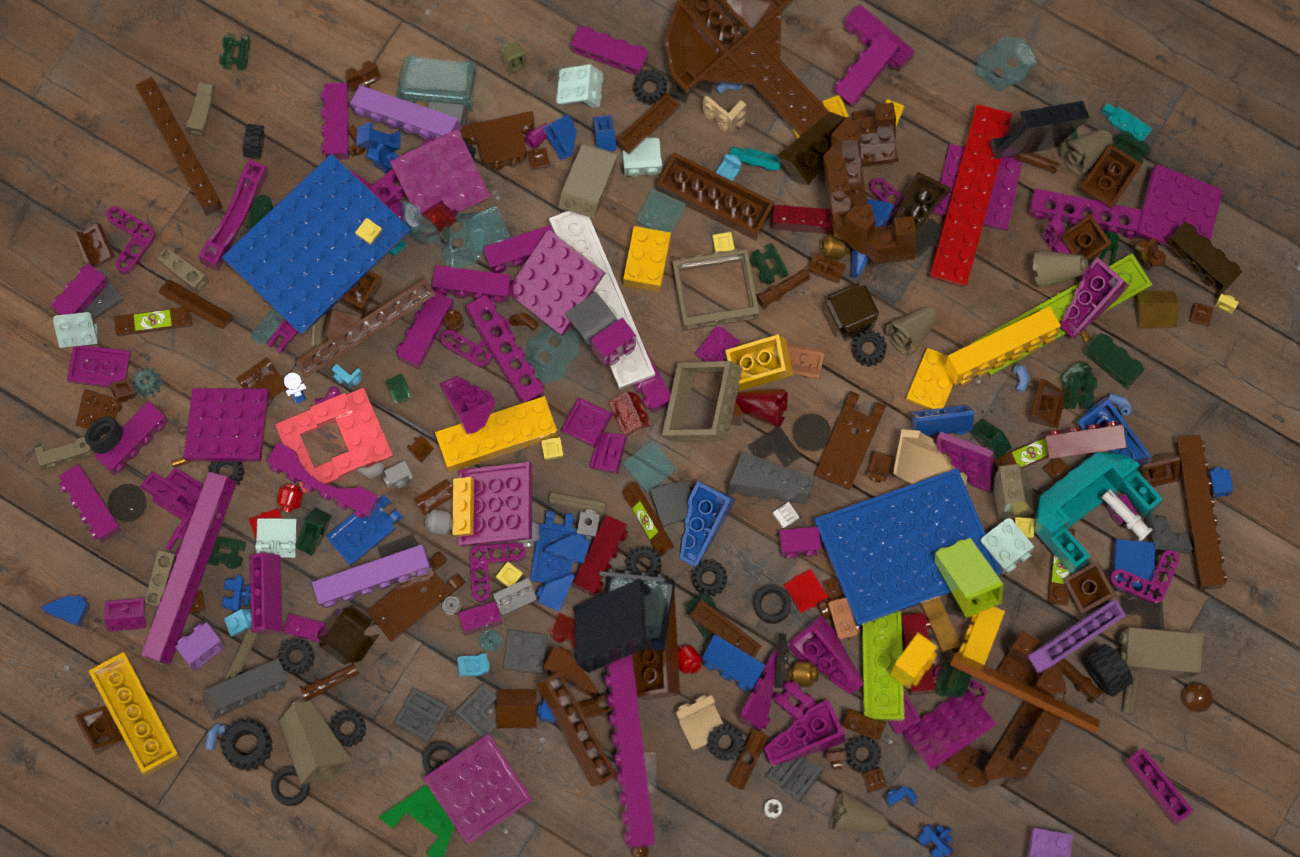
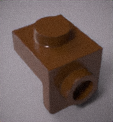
(354, 150)
(880, 466)

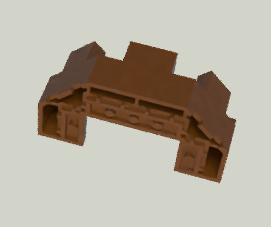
(858, 145)
(1026, 734)

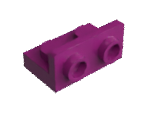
(125, 614)

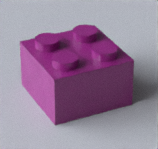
(614, 342)

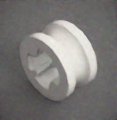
(774, 802)

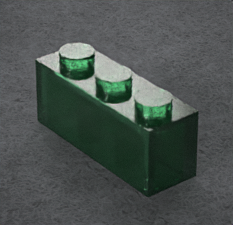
(1114, 361)

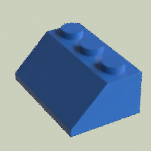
(945, 420)
(732, 664)

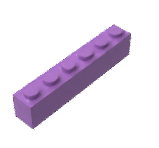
(402, 114)
(372, 576)
(1076, 635)

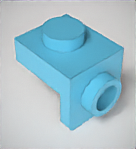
(730, 167)
(342, 376)
(238, 622)
(473, 665)

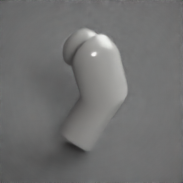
(371, 471)

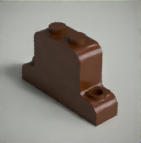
(500, 139)

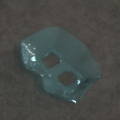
(997, 58)
(421, 228)
(473, 241)
(560, 356)

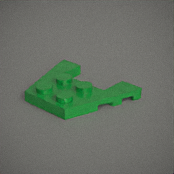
(429, 813)

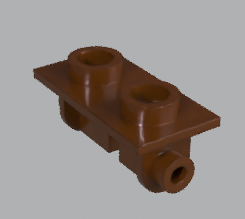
(434, 497)

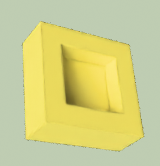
(368, 231)
(723, 242)
(1227, 303)
(552, 448)
(1026, 525)
(509, 575)

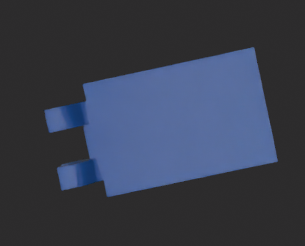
(359, 536)
(546, 566)

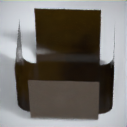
(851, 308)
(345, 636)

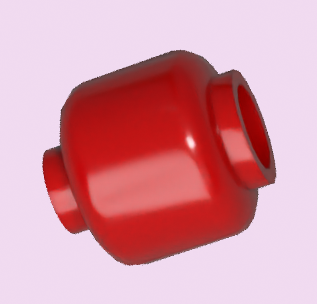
(289, 497)
(689, 659)

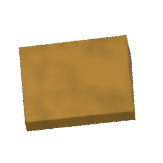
(1157, 309)

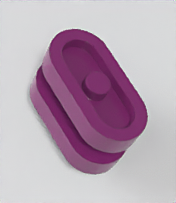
(793, 690)

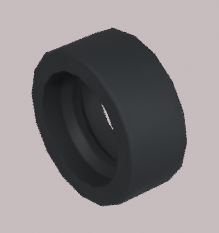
(109, 441)
(775, 590)
(433, 748)
(275, 788)

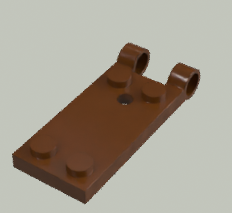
(847, 450)
(408, 604)

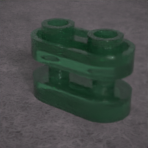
(227, 58)
(1132, 146)
(260, 208)
(758, 260)
(1086, 385)
(231, 560)
(952, 681)

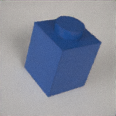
(1220, 482)

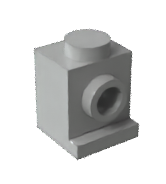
(398, 476)
(588, 530)

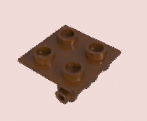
(263, 376)
(94, 407)

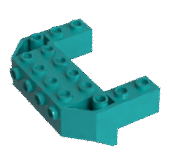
(1080, 494)

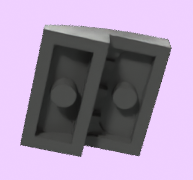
(591, 316)
(671, 502)
(420, 715)
(795, 776)

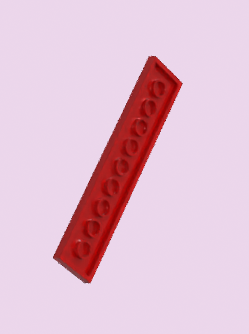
(970, 197)

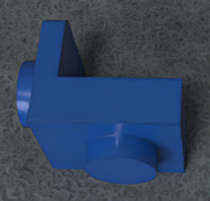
(897, 795)

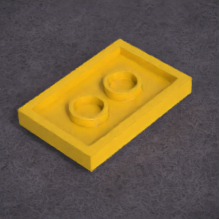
(932, 382)

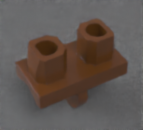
(362, 77)
(1150, 253)
(826, 267)

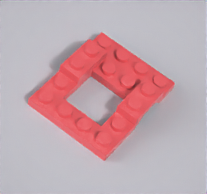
(359, 430)

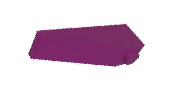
(1095, 294)
(469, 403)
(821, 646)
(758, 705)
(810, 734)

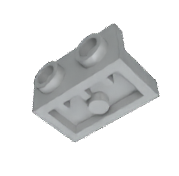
(515, 597)

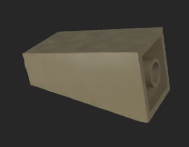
(588, 181)
(1013, 493)
(1162, 652)
(312, 744)

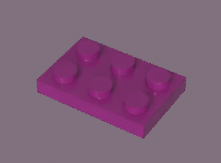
(98, 365)

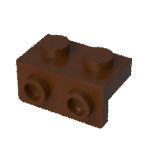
(94, 246)
(864, 725)

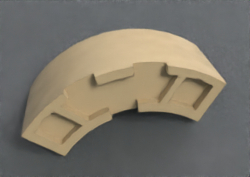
(920, 459)

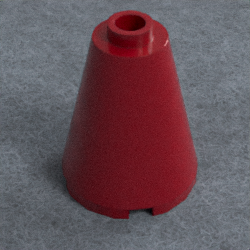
(764, 405)

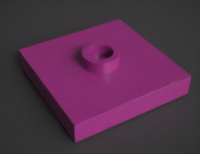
(586, 422)

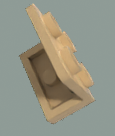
(725, 120)
(698, 720)

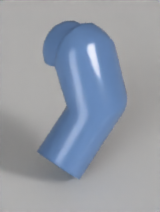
(722, 87)
(1024, 377)
(1122, 404)
(212, 734)

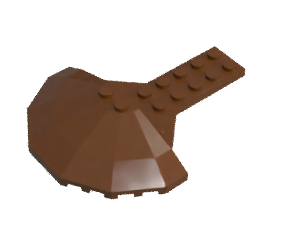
(739, 46)

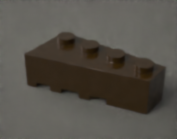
(805, 155)
(922, 199)
(1204, 258)

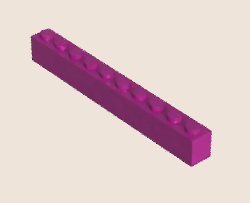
(189, 568)
(629, 754)

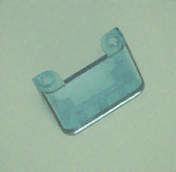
(438, 81)

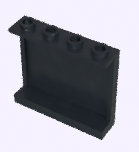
(1042, 129)
(612, 626)

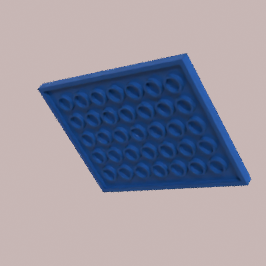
(308, 248)
(889, 544)

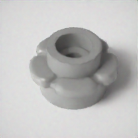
(451, 600)

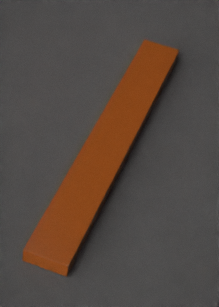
(1025, 692)

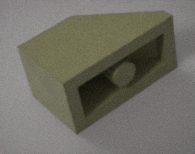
(513, 57)

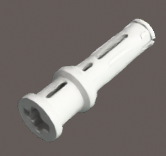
(1133, 521)

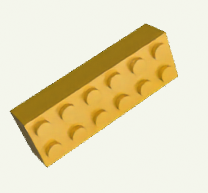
(1002, 346)
(502, 434)
(134, 714)

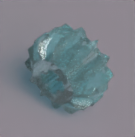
(153, 380)

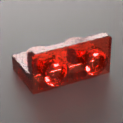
(441, 215)
(629, 412)
(564, 630)

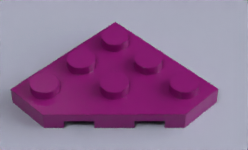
(970, 459)

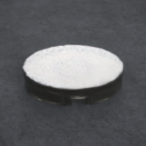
(811, 432)
(127, 503)

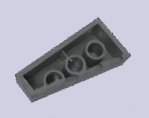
(769, 480)
(244, 689)

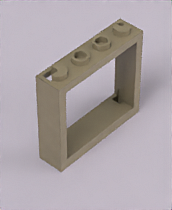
(720, 318)
(680, 397)

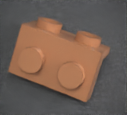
(806, 360)
(843, 619)

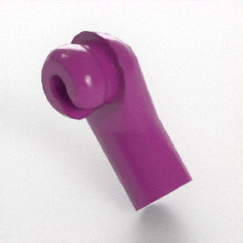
(333, 392)

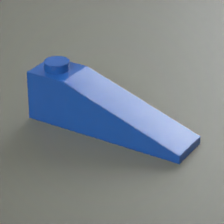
(881, 214)
(1104, 412)
(705, 517)

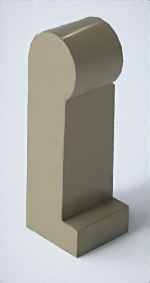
(201, 109)
(183, 270)
(63, 454)
(160, 576)

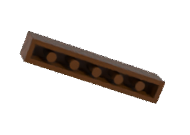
(576, 729)

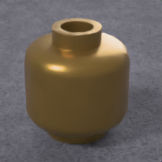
(833, 247)
(804, 673)

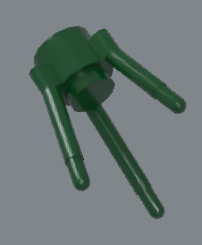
(1113, 237)

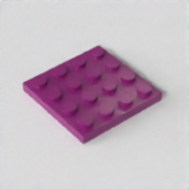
(441, 172)
(1002, 195)
(1177, 199)
(555, 281)
(226, 425)
(500, 504)
(948, 729)
(477, 789)

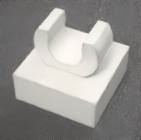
(785, 515)

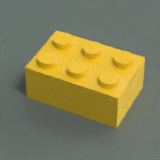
(647, 259)
(761, 361)
(982, 634)
(914, 661)

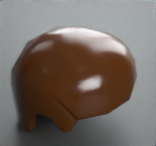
(1197, 697)

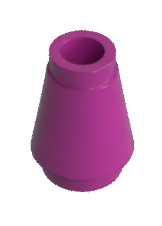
(536, 137)

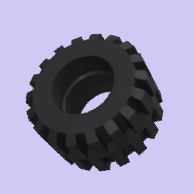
(1108, 670)
(238, 730)

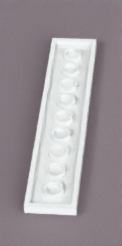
(581, 235)

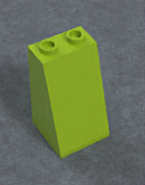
(969, 577)

